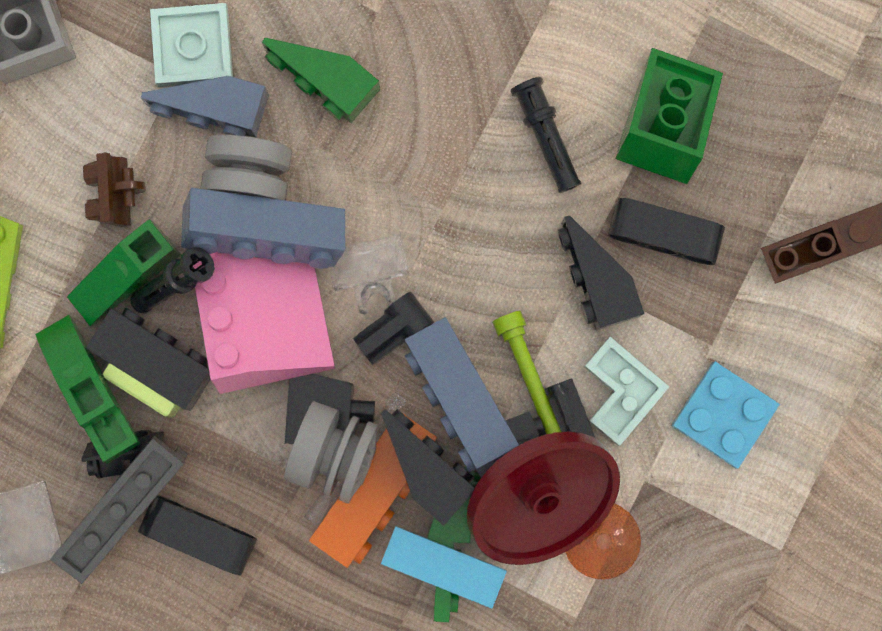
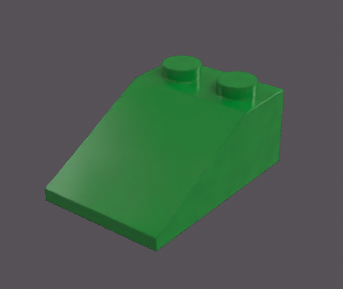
(670, 116)

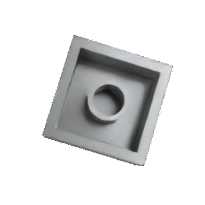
(31, 38)

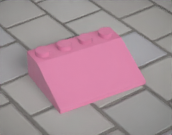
(262, 322)

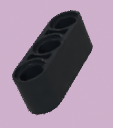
(666, 231)
(197, 535)

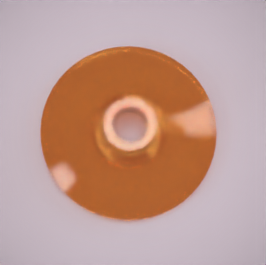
(618, 556)

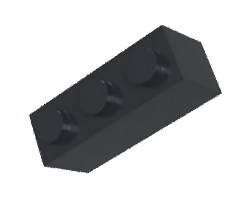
(151, 358)

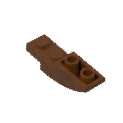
(824, 244)

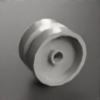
(246, 166)

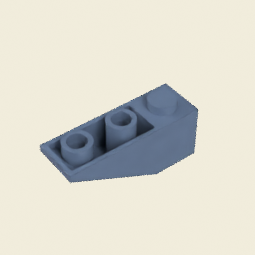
(218, 101)

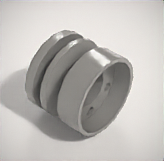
(331, 452)

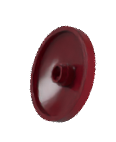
(543, 498)

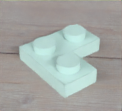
(633, 389)

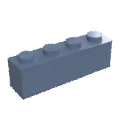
(263, 228)
(462, 395)

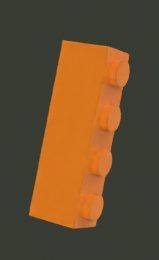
(348, 526)

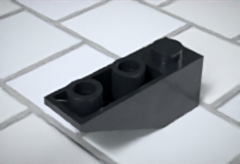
(605, 283)
(430, 479)

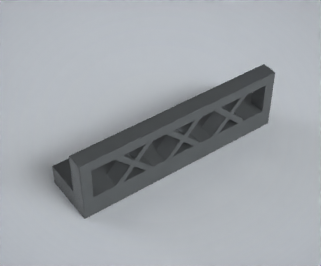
(118, 509)

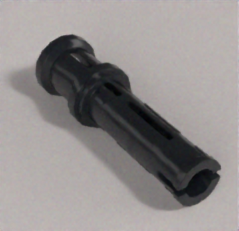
(544, 114)
(172, 281)

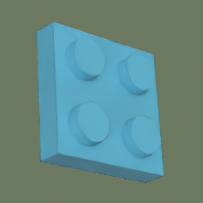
(725, 415)

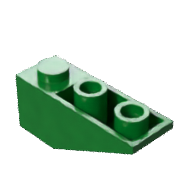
(330, 75)
(123, 272)

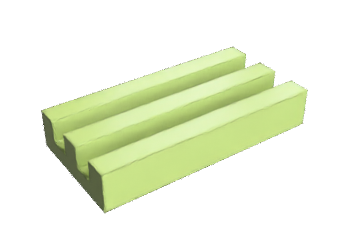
(140, 391)

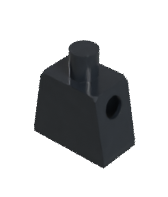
(329, 392)

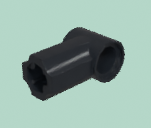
(387, 333)

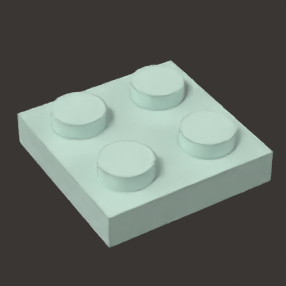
(191, 44)

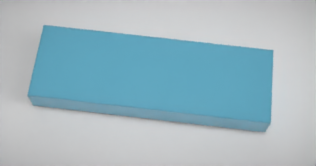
(444, 567)

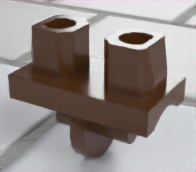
(115, 190)

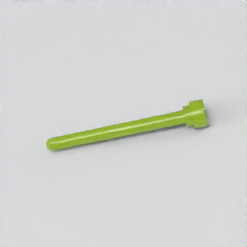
(512, 331)

